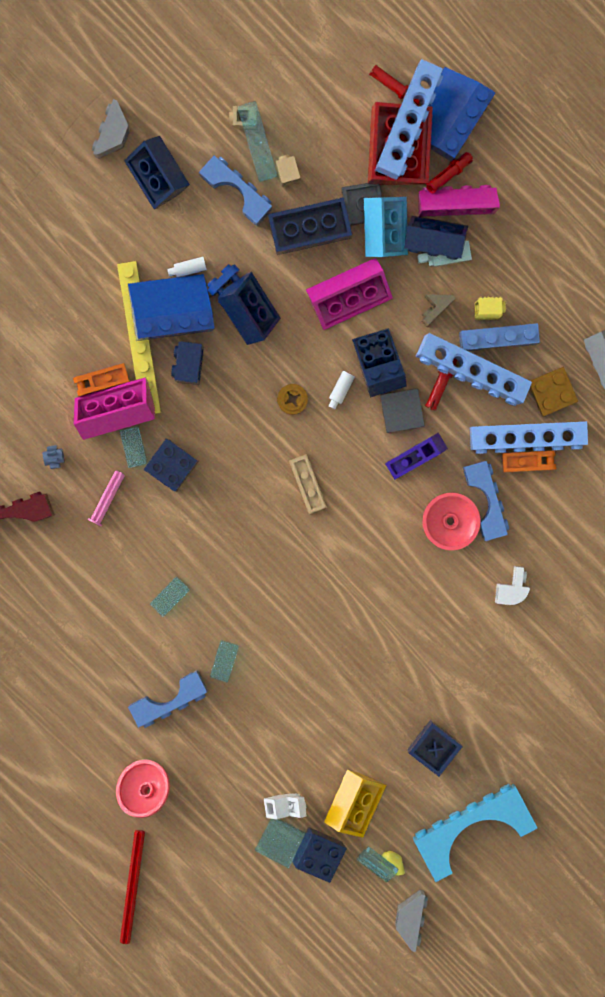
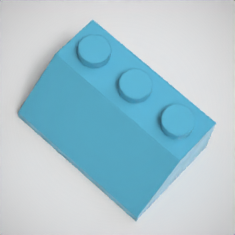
(385, 226)

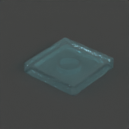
(280, 842)

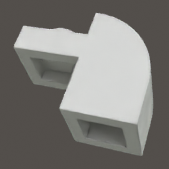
(513, 593)
(284, 806)

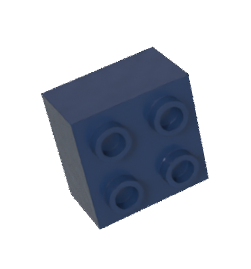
(188, 363)
(171, 465)
(434, 748)
(319, 855)

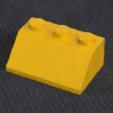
(354, 804)

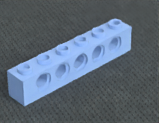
(425, 72)
(518, 385)
(578, 433)

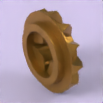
(295, 390)

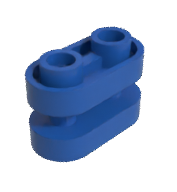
(229, 273)

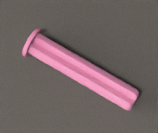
(107, 498)

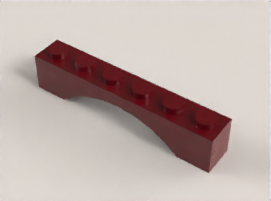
(32, 509)

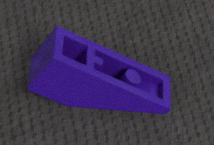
(416, 456)

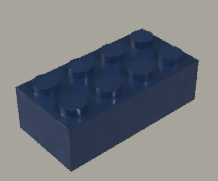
(310, 226)

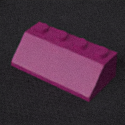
(458, 201)
(349, 293)
(113, 408)

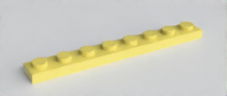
(140, 349)

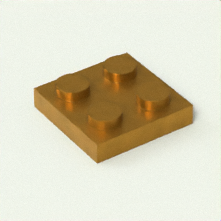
(553, 391)

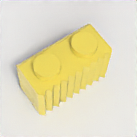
(489, 308)

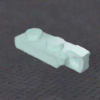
(443, 260)

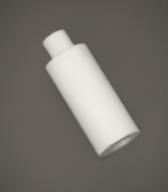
(188, 267)
(341, 389)

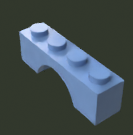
(218, 174)
(499, 337)
(492, 524)
(146, 710)

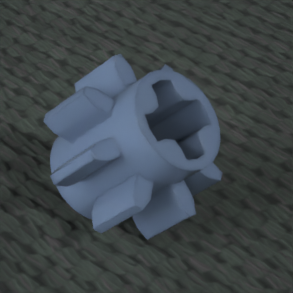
(53, 457)

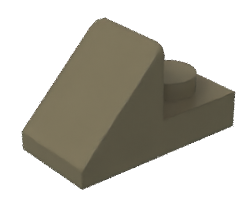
(440, 303)

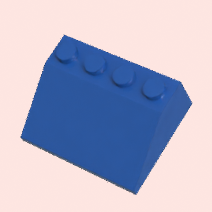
(456, 112)
(170, 307)

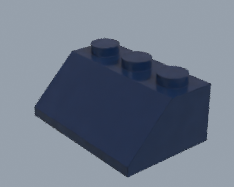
(156, 171)
(436, 237)
(249, 309)

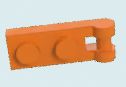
(102, 379)
(528, 461)

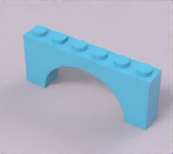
(437, 841)

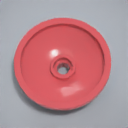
(465, 518)
(133, 787)

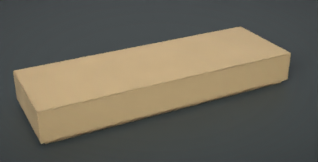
(307, 484)

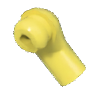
(396, 860)

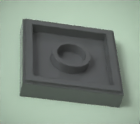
(354, 200)
(402, 410)

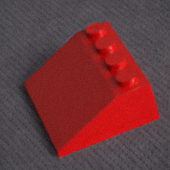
(382, 121)

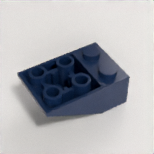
(379, 362)

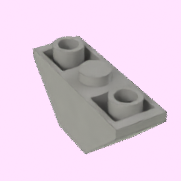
(113, 132)
(410, 918)

